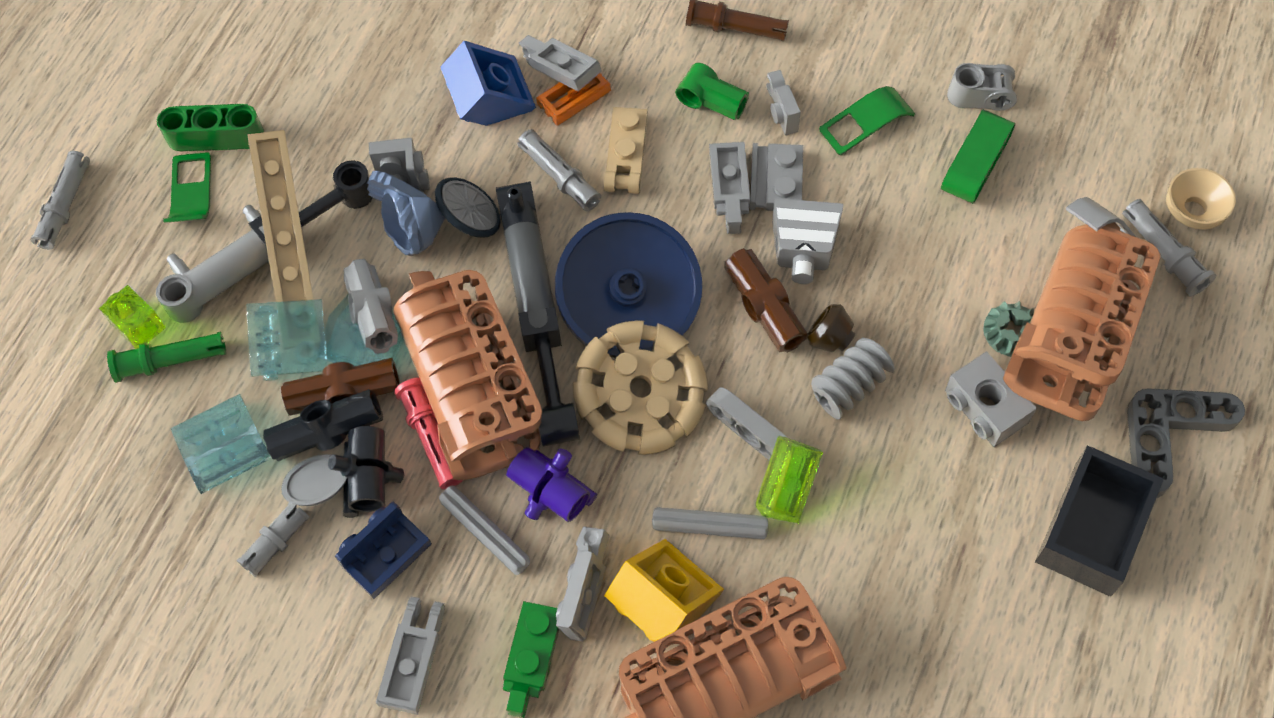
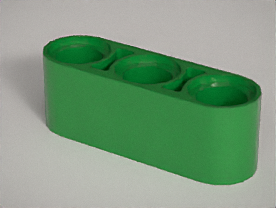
(208, 126)
(978, 156)

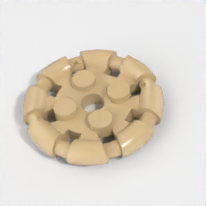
(656, 371)

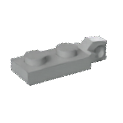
(560, 61)
(730, 183)
(584, 584)

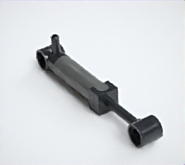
(535, 305)

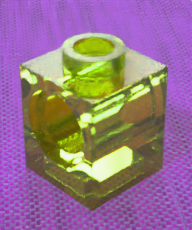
(138, 328)

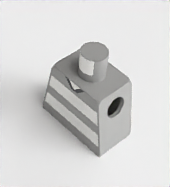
(805, 235)

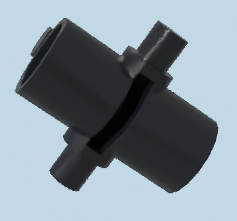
(365, 470)

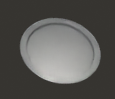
(312, 482)

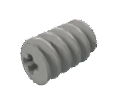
(850, 374)

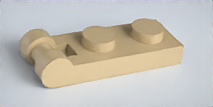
(626, 149)

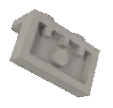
(400, 160)

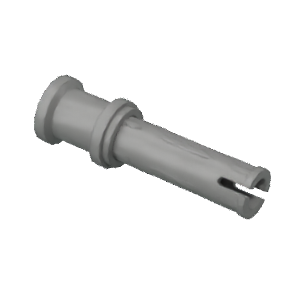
(1177, 258)

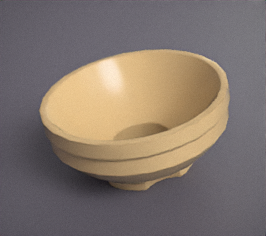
(1205, 188)

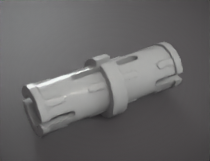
(273, 539)

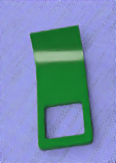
(871, 114)
(192, 199)

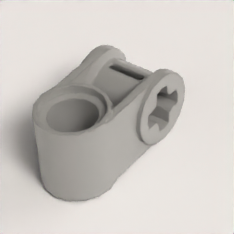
(981, 87)

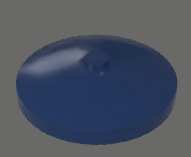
(625, 272)

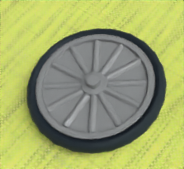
(467, 207)

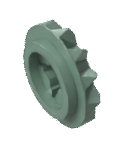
(997, 322)

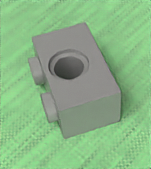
(985, 379)

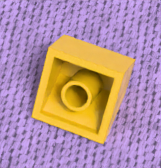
(662, 590)

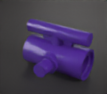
(549, 484)

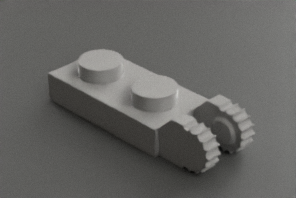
(410, 659)

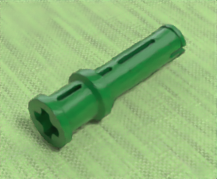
(148, 358)

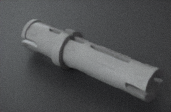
(568, 179)
(56, 210)

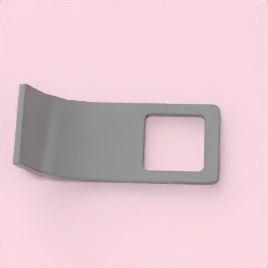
(1095, 215)

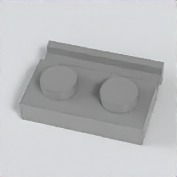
(775, 174)

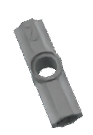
(370, 306)

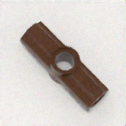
(765, 300)
(339, 382)

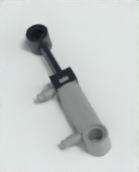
(250, 250)

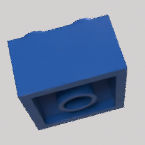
(486, 84)

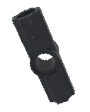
(322, 425)

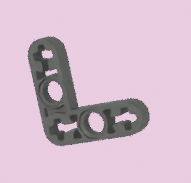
(1166, 417)

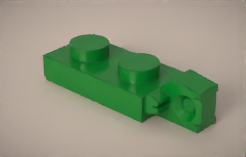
(530, 656)

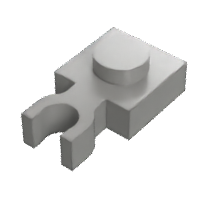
(785, 107)

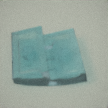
(220, 443)

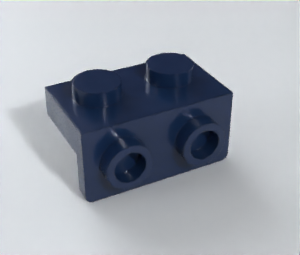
(382, 549)

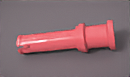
(421, 417)

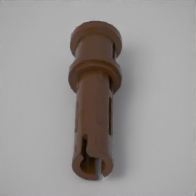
(721, 17)

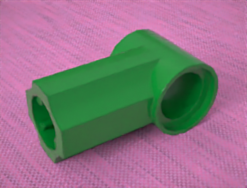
(703, 88)

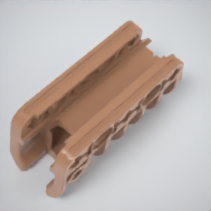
(1074, 315)
(460, 374)
(731, 672)

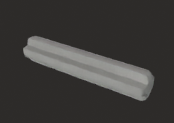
(710, 523)
(484, 530)

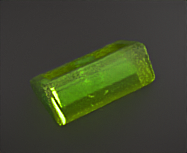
(788, 480)

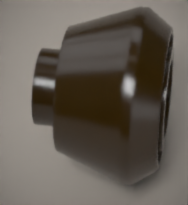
(832, 329)

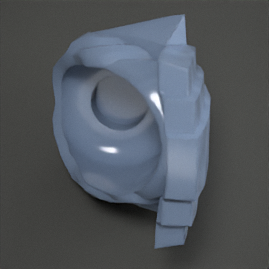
(407, 213)

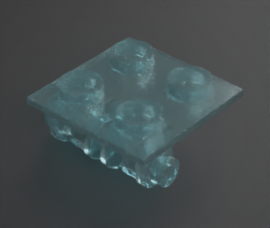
(286, 338)

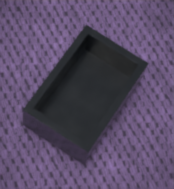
(1099, 521)

